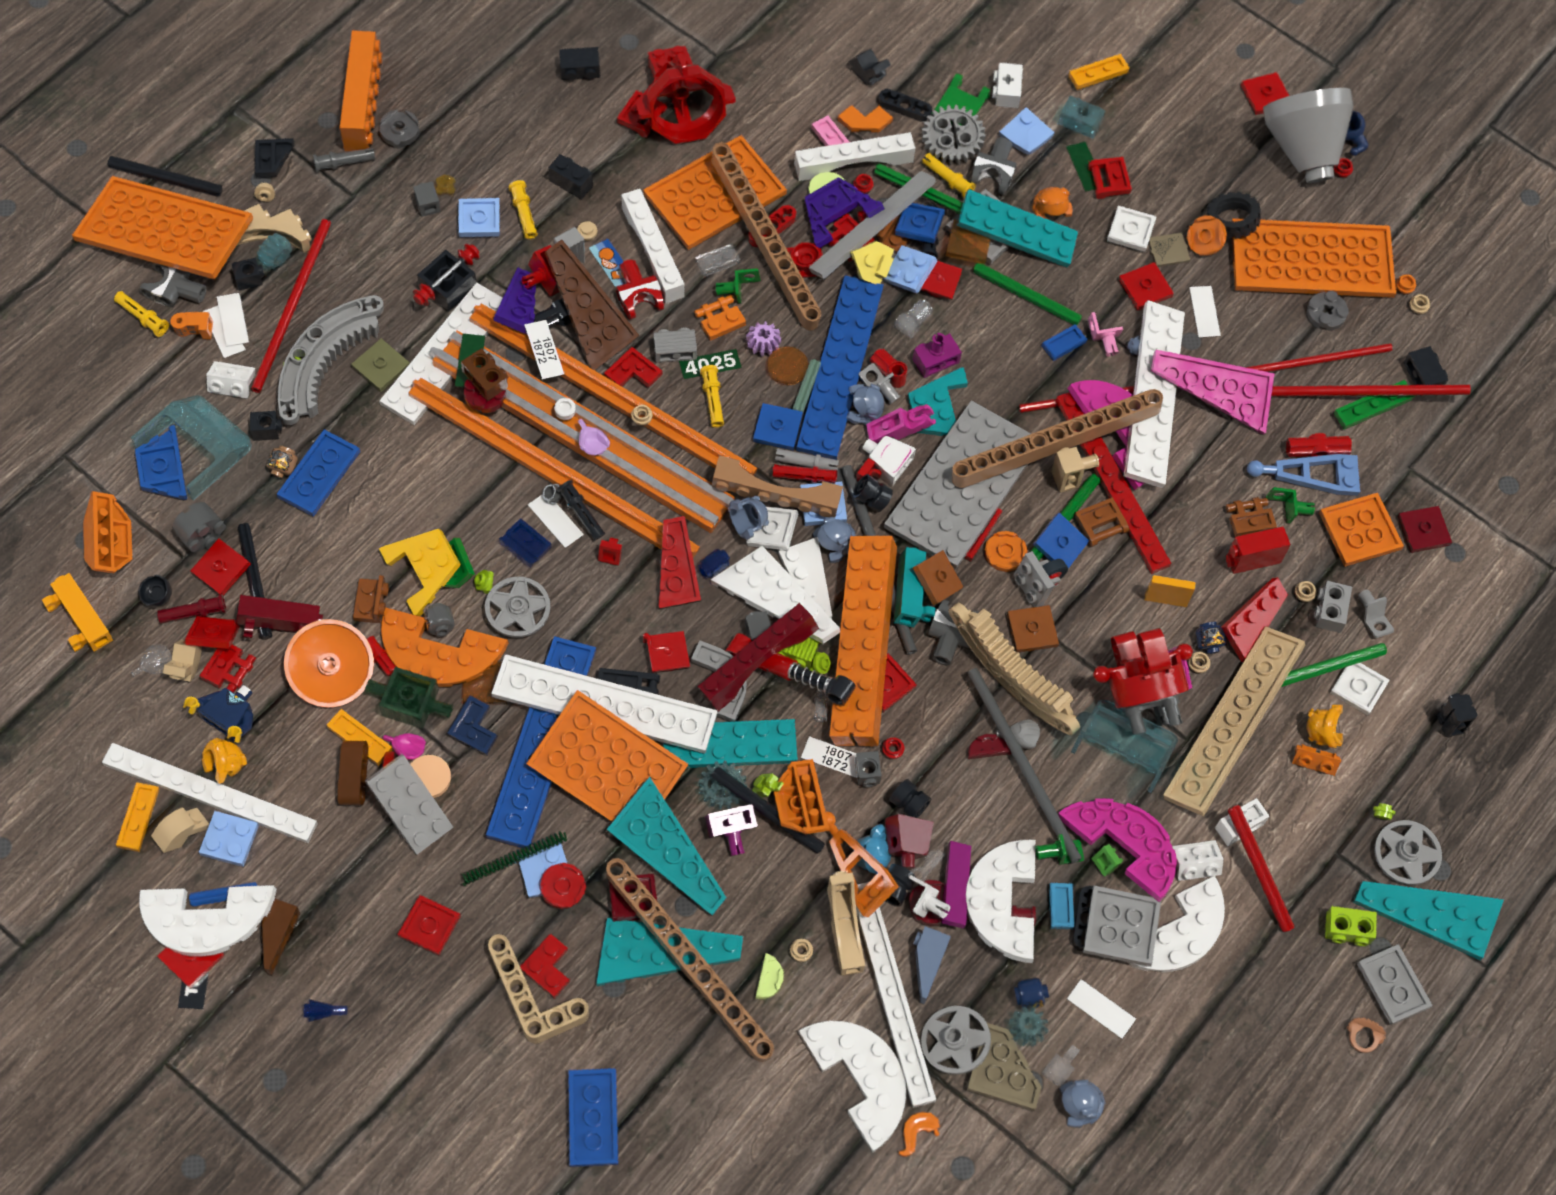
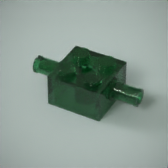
(397, 702)

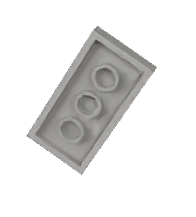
(409, 804)

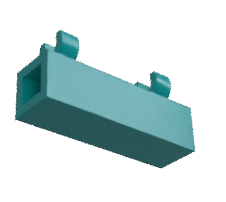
(910, 591)

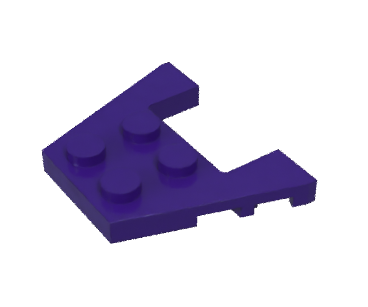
(834, 201)

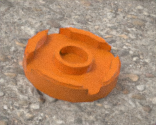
(1206, 235)
(1005, 551)

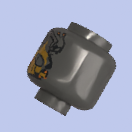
(439, 619)

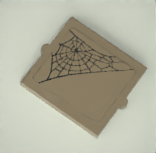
(1169, 249)

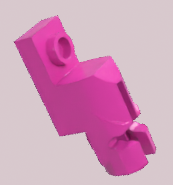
(900, 423)

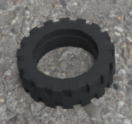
(1237, 201)

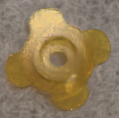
(445, 180)

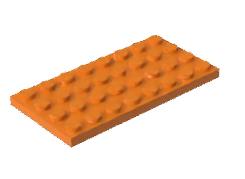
(163, 227)
(1315, 259)

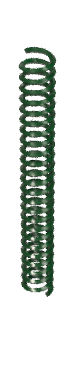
(562, 838)

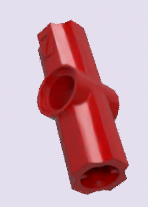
(1318, 445)

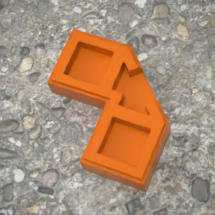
(856, 121)

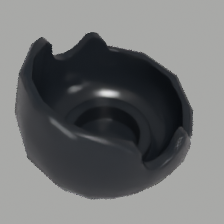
(155, 591)

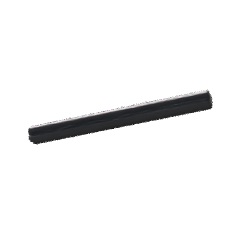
(165, 176)
(253, 570)
(763, 807)

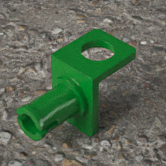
(735, 286)
(1292, 505)
(1058, 850)

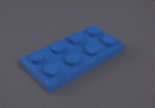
(318, 473)
(593, 1117)

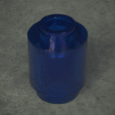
(713, 563)

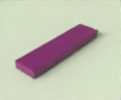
(956, 883)

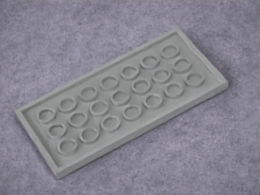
(951, 518)

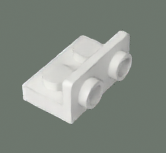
(230, 379)
(1198, 860)

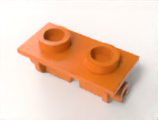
(1322, 762)

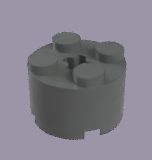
(198, 527)

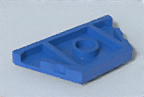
(161, 466)

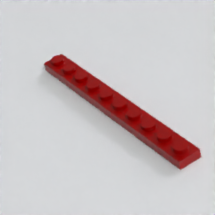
(1117, 487)

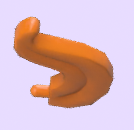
(916, 1123)

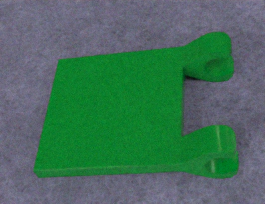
(955, 96)

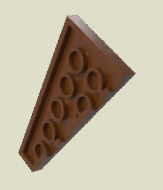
(595, 318)

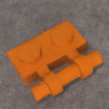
(721, 323)

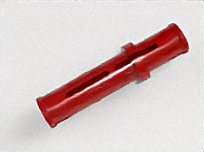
(802, 473)

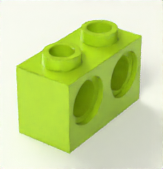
(1350, 920)

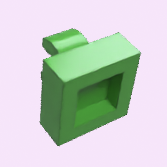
(1107, 860)

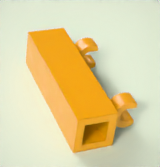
(81, 612)

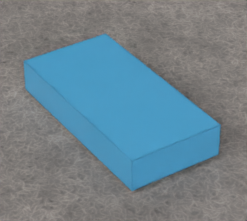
(1061, 906)

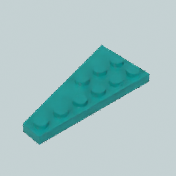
(659, 839)
(1447, 917)
(634, 952)

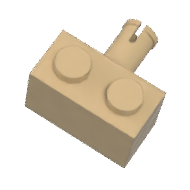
(1070, 467)

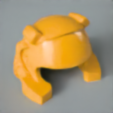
(1322, 726)
(226, 756)

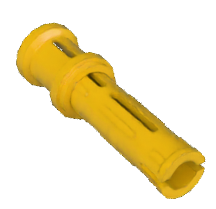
(955, 180)
(521, 202)
(147, 317)
(712, 387)

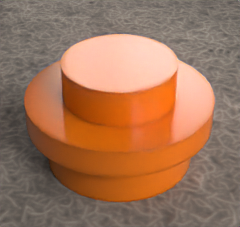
(1406, 284)

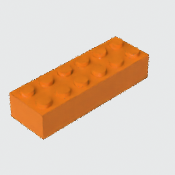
(361, 91)

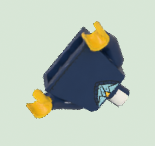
(225, 711)

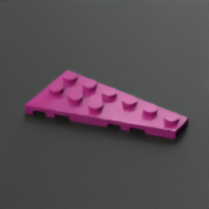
(1230, 388)

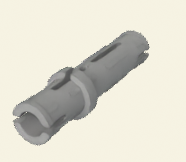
(806, 460)

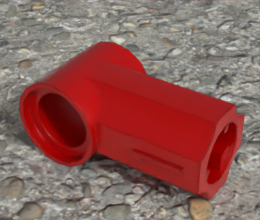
(889, 365)

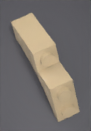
(282, 224)
(845, 923)

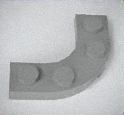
(714, 658)

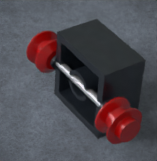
(447, 278)

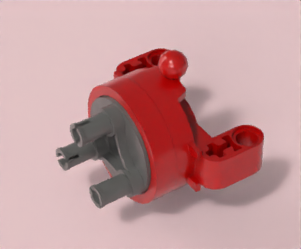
(1146, 677)

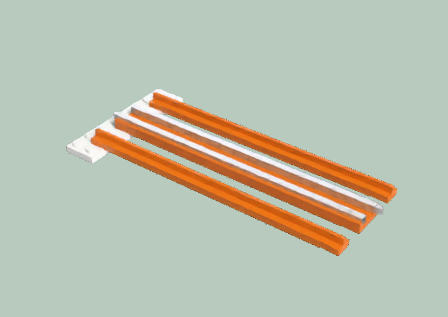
(534, 402)

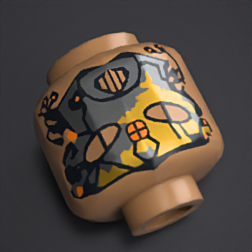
(282, 461)

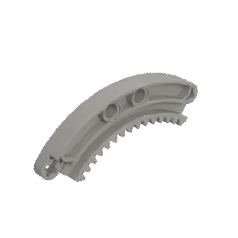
(338, 329)

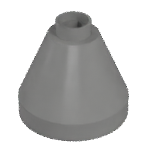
(1312, 129)

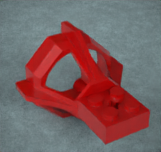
(674, 78)

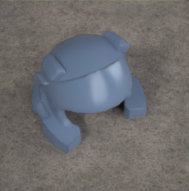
(868, 403)
(748, 516)
(835, 536)
(1083, 1102)

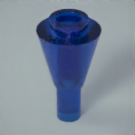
(318, 1010)

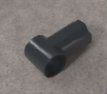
(554, 315)

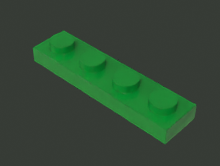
(1369, 407)

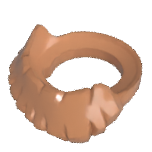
(1377, 1031)

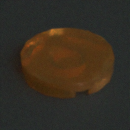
(787, 365)

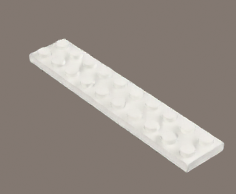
(1150, 438)
(651, 714)

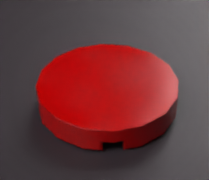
(562, 885)

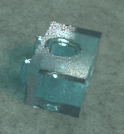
(1081, 117)

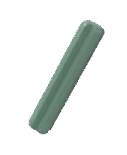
(807, 385)

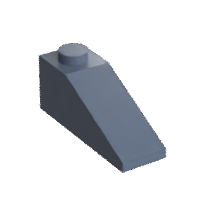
(928, 955)

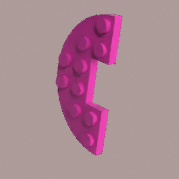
(1097, 394)
(1135, 832)

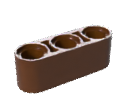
(353, 772)

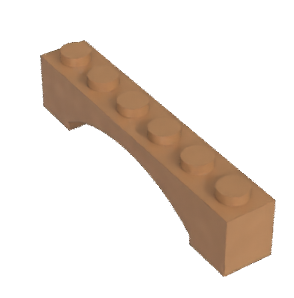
(819, 499)

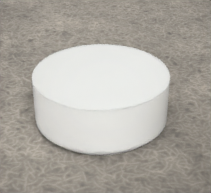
(565, 408)

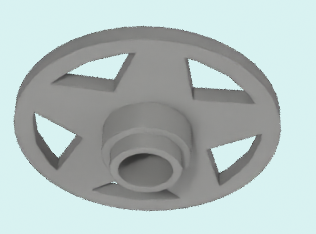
(517, 606)
(1408, 852)
(956, 1040)

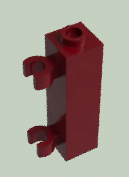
(275, 614)

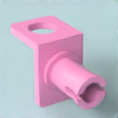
(1107, 335)

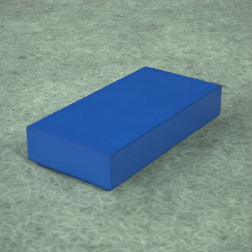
(1064, 342)

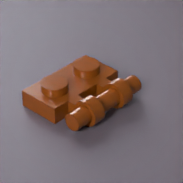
(1253, 521)

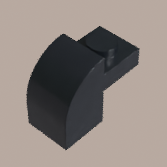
(868, 67)

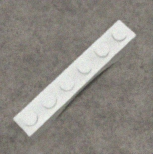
(889, 149)
(661, 261)

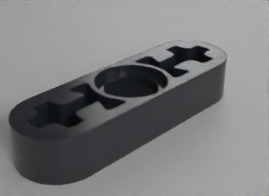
(900, 97)
(1077, 933)

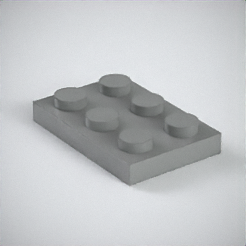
(1394, 984)

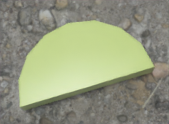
(821, 180)
(770, 978)

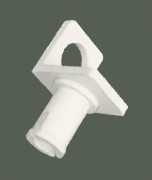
(929, 901)

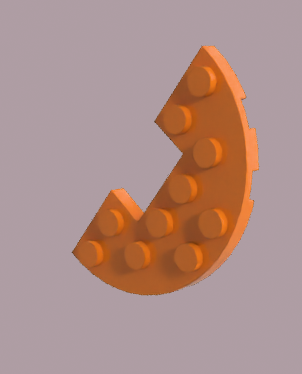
(436, 660)

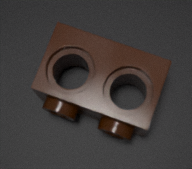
(480, 376)

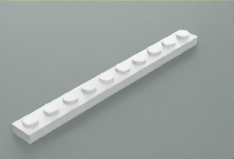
(209, 793)
(896, 1007)

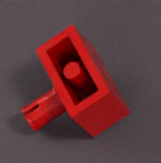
(541, 272)

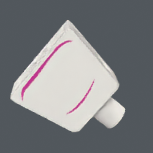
(890, 457)

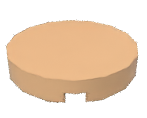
(433, 773)

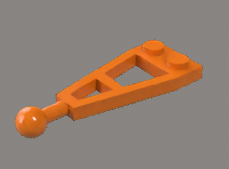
(879, 888)

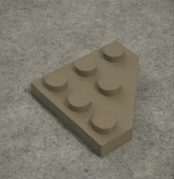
(1005, 1072)

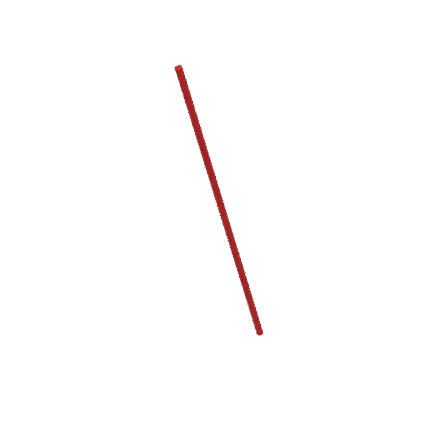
(1264, 367)

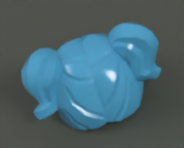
(876, 846)

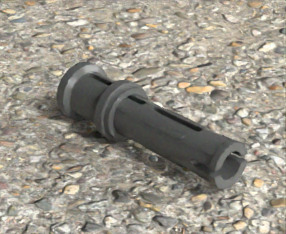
(334, 160)

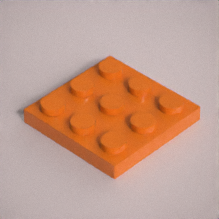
(1361, 529)

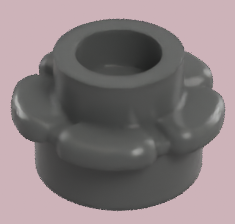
(550, 494)

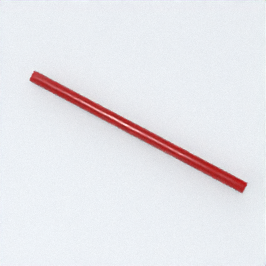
(290, 306)
(1371, 390)

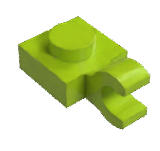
(766, 783)

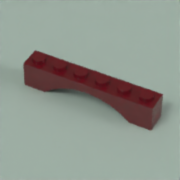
(726, 682)

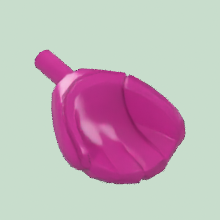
(408, 744)

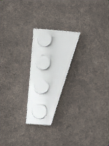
(806, 568)

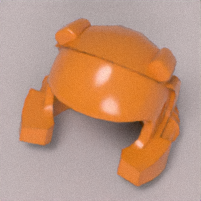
(1052, 202)

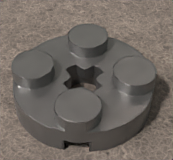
(402, 137)
(1331, 301)

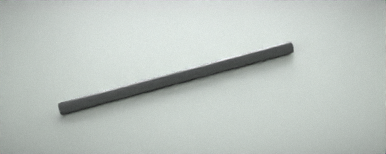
(868, 530)
(1024, 764)

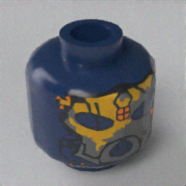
(1210, 637)
(1031, 993)

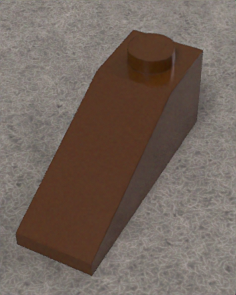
(277, 931)

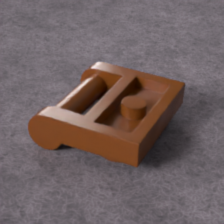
(1100, 515)

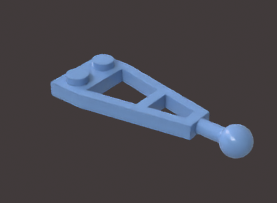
(1345, 465)

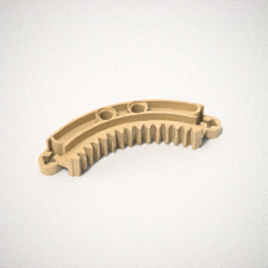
(1012, 672)

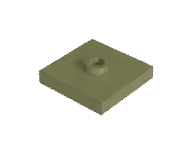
(380, 365)

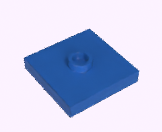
(920, 222)
(778, 426)
(1061, 540)

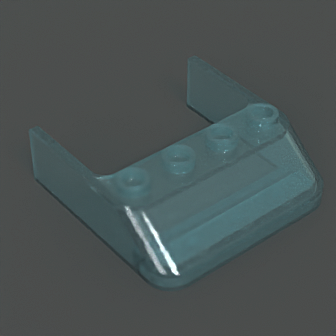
(208, 428)
(1113, 730)

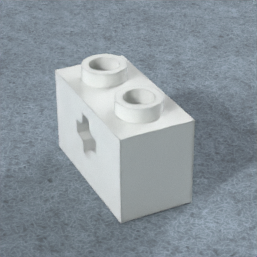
(1008, 85)

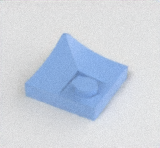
(1027, 132)
(537, 865)

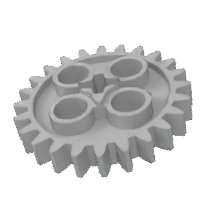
(971, 132)

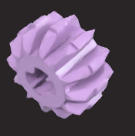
(763, 338)

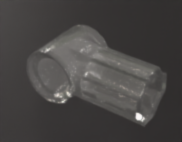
(910, 322)

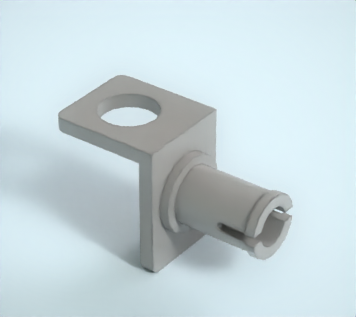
(881, 381)
(1375, 613)

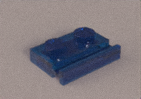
(525, 543)

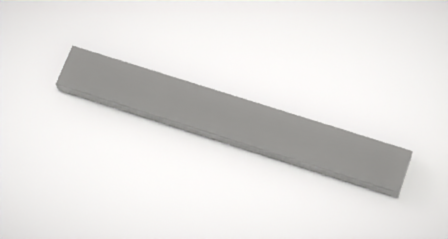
(871, 226)

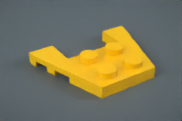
(432, 561)

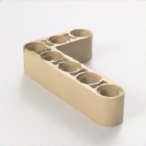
(525, 997)

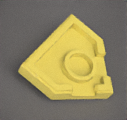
(873, 261)

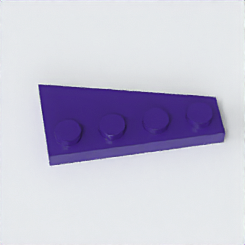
(517, 304)

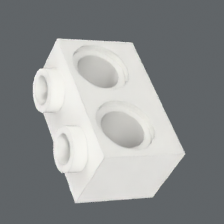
(1255, 816)

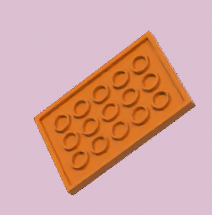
(697, 201)
(603, 757)

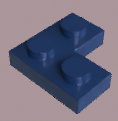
(468, 729)

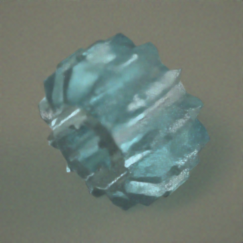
(274, 251)
(1023, 1018)

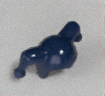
(1355, 133)

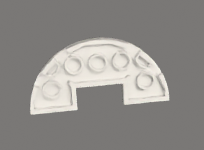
(991, 898)
(204, 930)
(1192, 935)
(873, 1069)

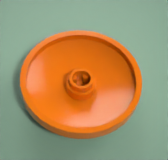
(328, 663)

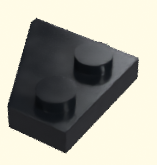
(271, 156)

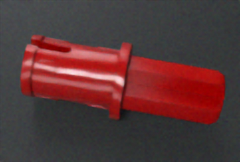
(381, 657)

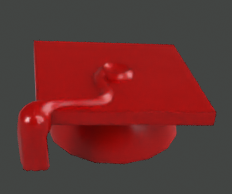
(804, 256)
(942, 280)
(667, 651)

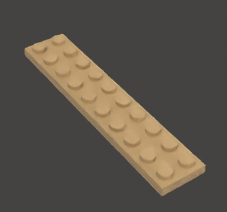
(1234, 721)

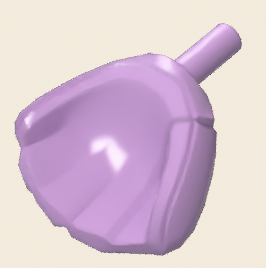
(592, 439)

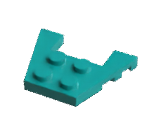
(937, 397)

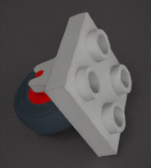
(1038, 577)

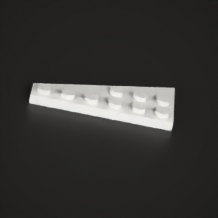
(771, 589)

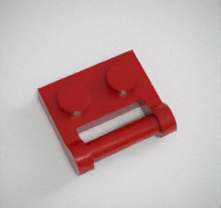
(629, 117)
(1116, 176)

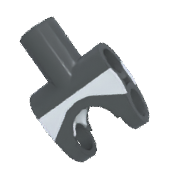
(995, 165)
(171, 286)
(948, 634)

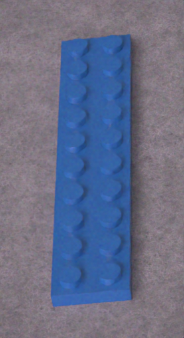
(839, 368)
(525, 788)

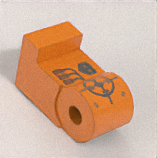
(192, 323)

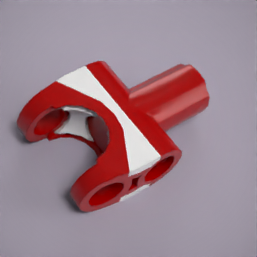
(637, 289)

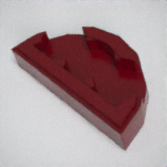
(988, 746)

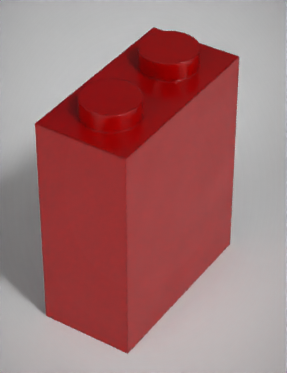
(1258, 550)

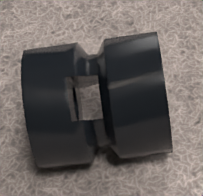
(872, 492)
(910, 799)
(901, 876)

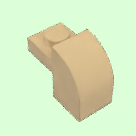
(184, 661)
(176, 828)

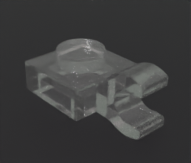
(932, 860)
(1059, 1068)

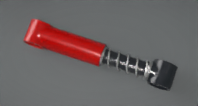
(836, 689)

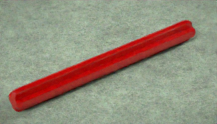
(1261, 868)

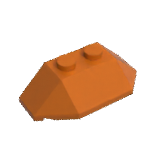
(106, 534)
(800, 799)

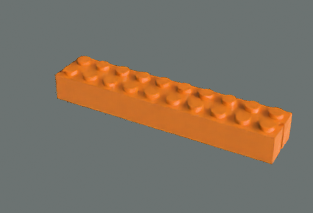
(864, 638)

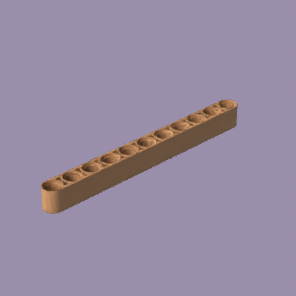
(766, 244)
(1048, 440)
(691, 971)

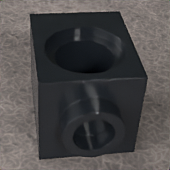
(246, 280)
(259, 419)

